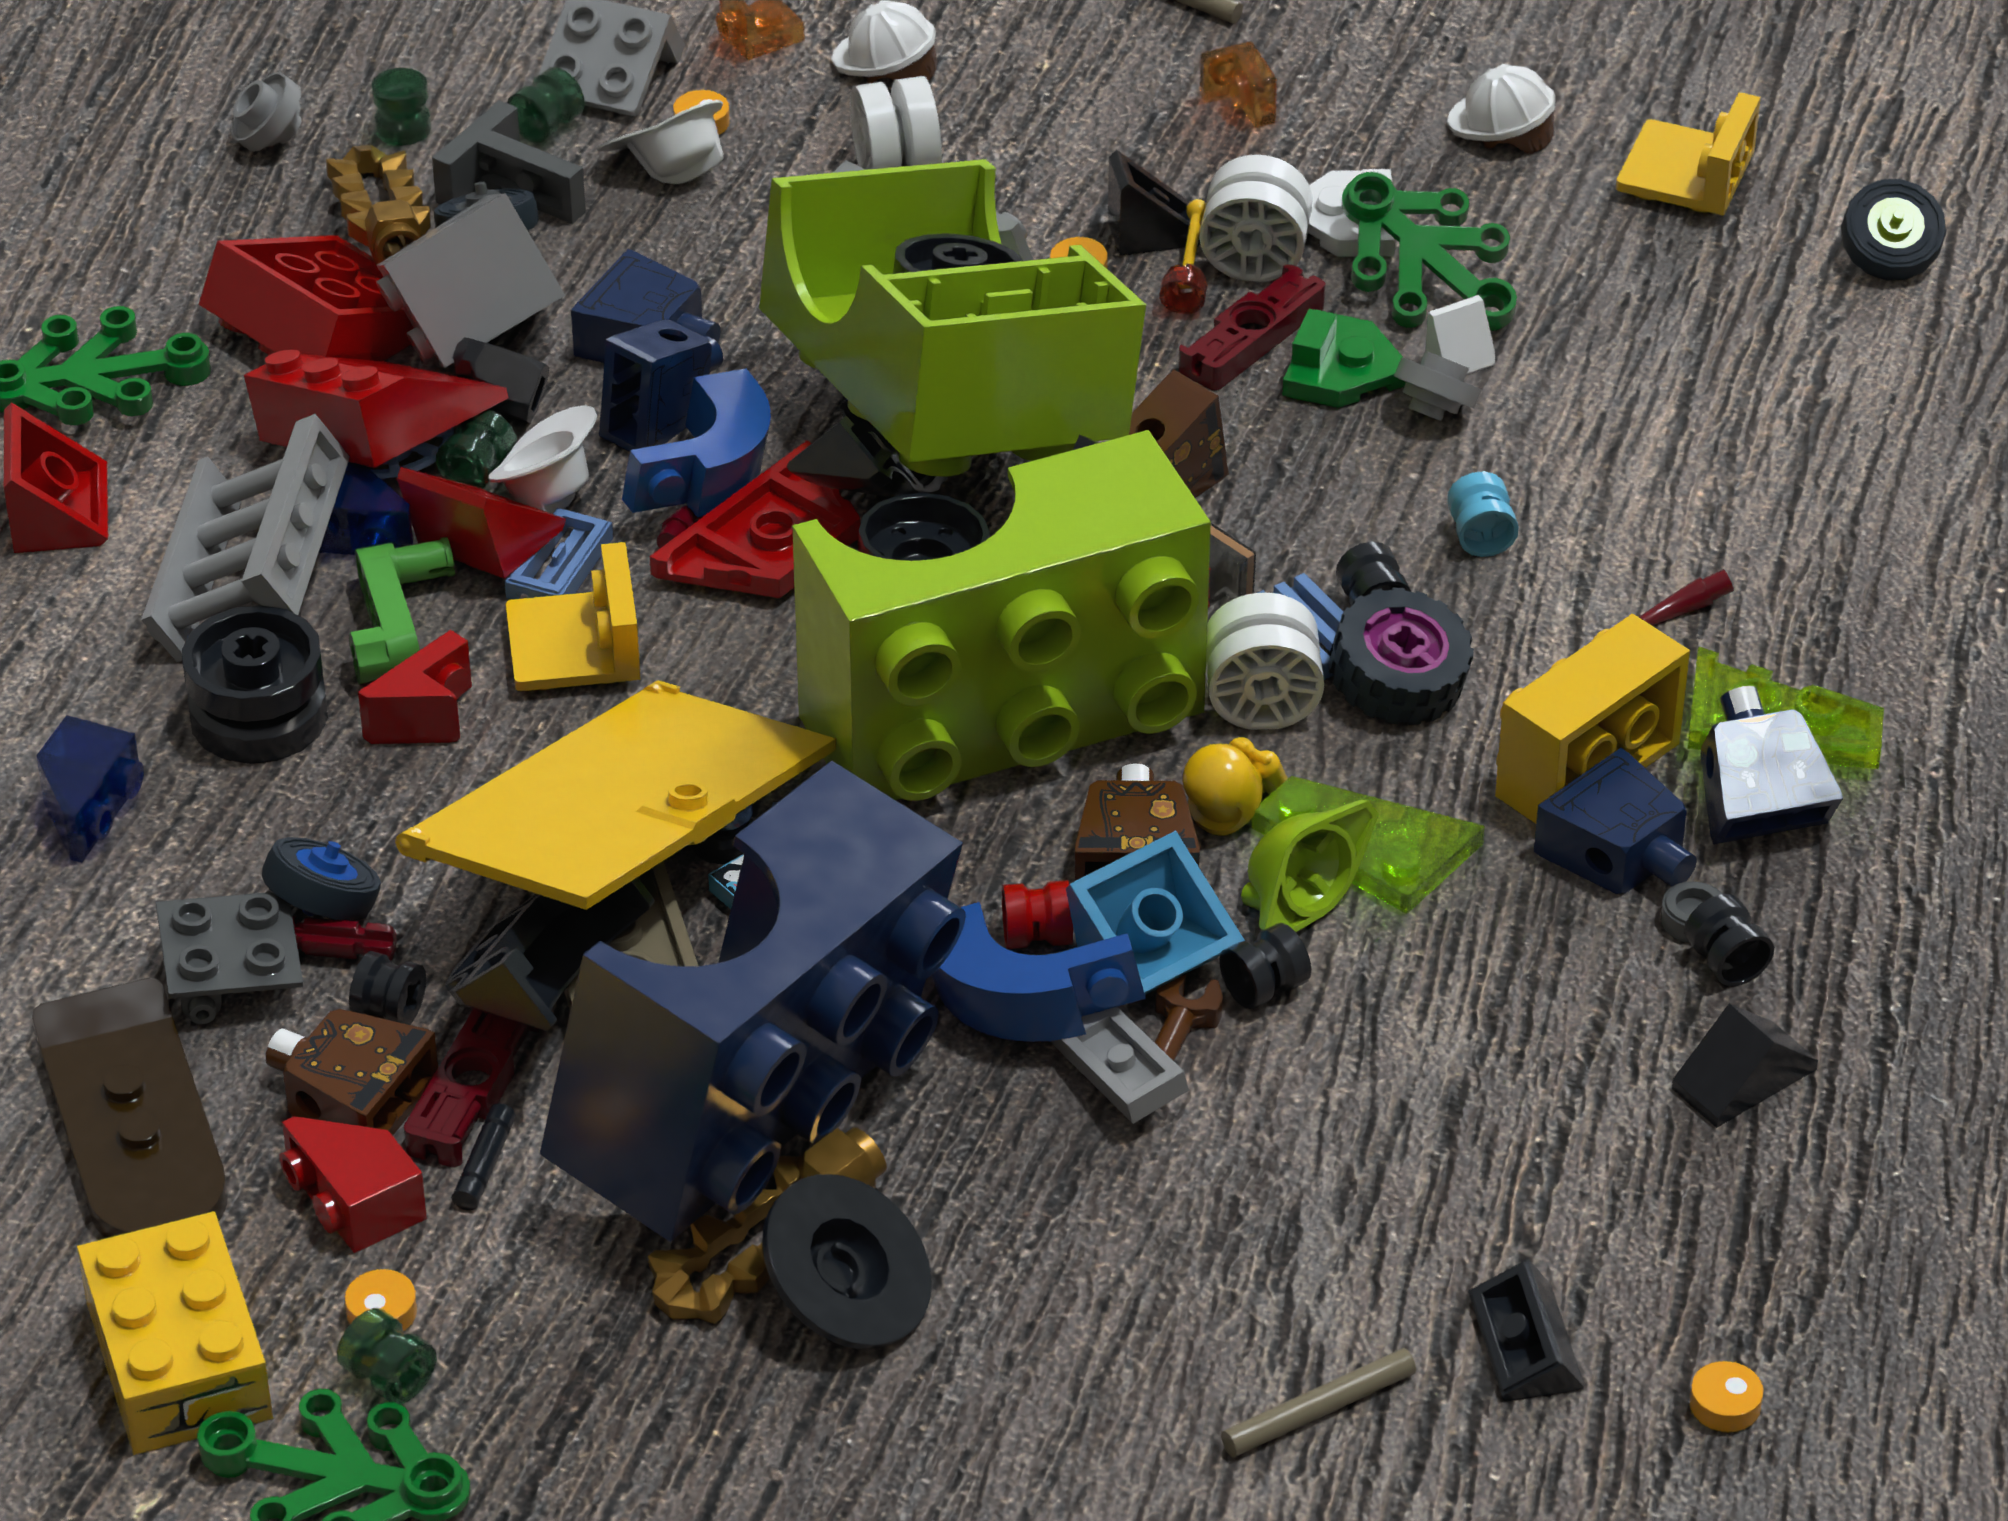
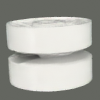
(896, 127)
(1256, 218)
(1263, 661)

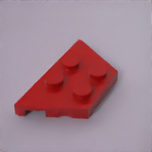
(750, 535)

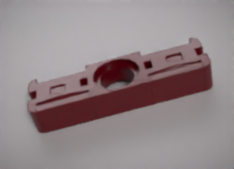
(1231, 349)
(450, 1108)

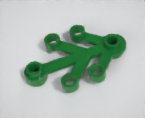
(1424, 245)
(90, 373)
(423, 1488)

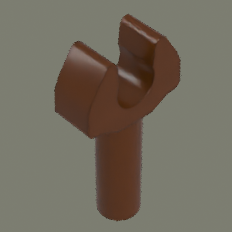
(1185, 1013)

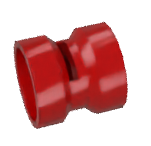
(1036, 915)

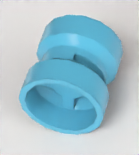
(1482, 514)

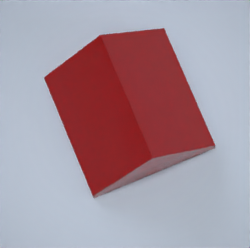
(51, 487)
(480, 525)

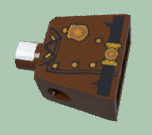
(1187, 428)
(1130, 815)
(355, 1069)

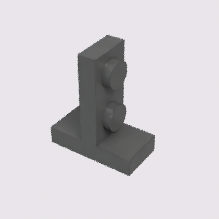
(493, 154)

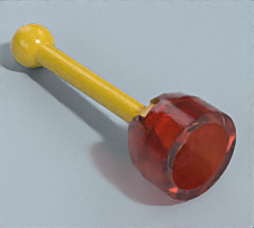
(1187, 275)

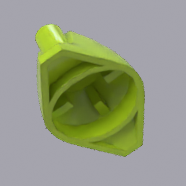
(1307, 864)

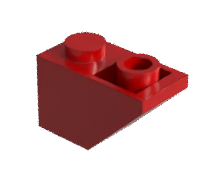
(355, 1178)

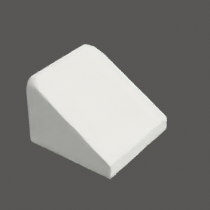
(1461, 334)

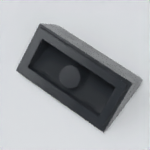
(1525, 1334)

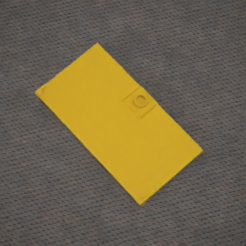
(616, 795)

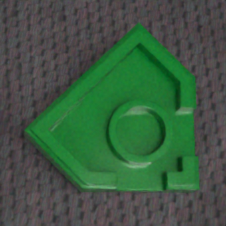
(1339, 360)

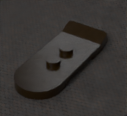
(130, 1107)

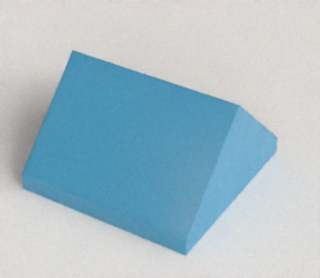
(1162, 906)

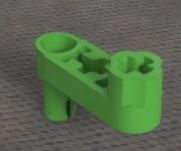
(381, 577)

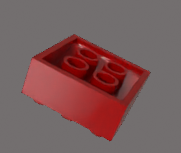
(304, 297)
(365, 404)

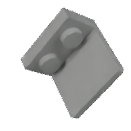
(612, 51)

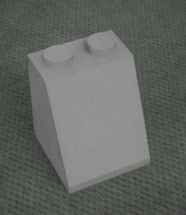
(468, 279)

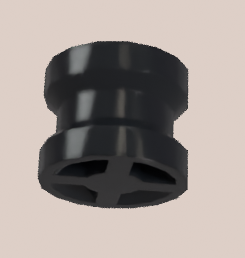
(387, 988)

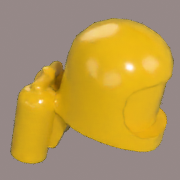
(1228, 784)

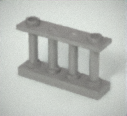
(275, 561)

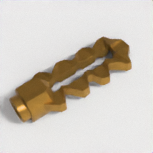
(386, 224)
(838, 1153)

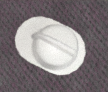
(677, 147)
(549, 460)

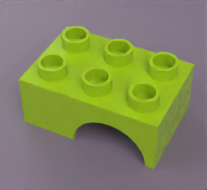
(949, 354)
(1021, 648)

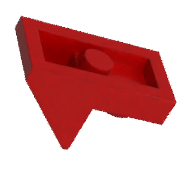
(418, 696)

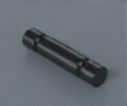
(483, 1156)

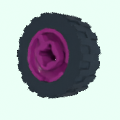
(1400, 656)

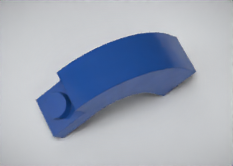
(730, 432)
(1033, 994)

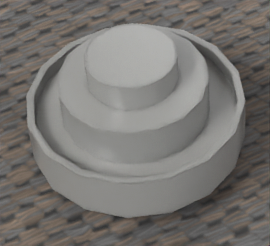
(267, 112)
(1436, 385)

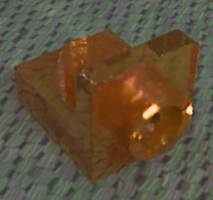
(758, 26)
(1244, 77)

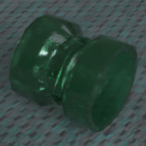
(550, 101)
(401, 106)
(469, 453)
(393, 1361)

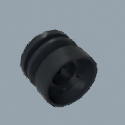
(920, 528)

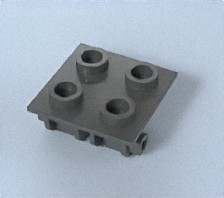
(226, 948)

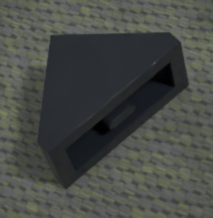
(1143, 210)
(1740, 1065)

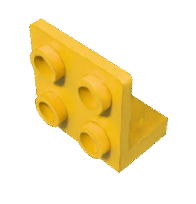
(1693, 164)
(578, 635)

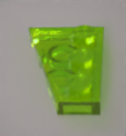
(1842, 726)
(1408, 847)

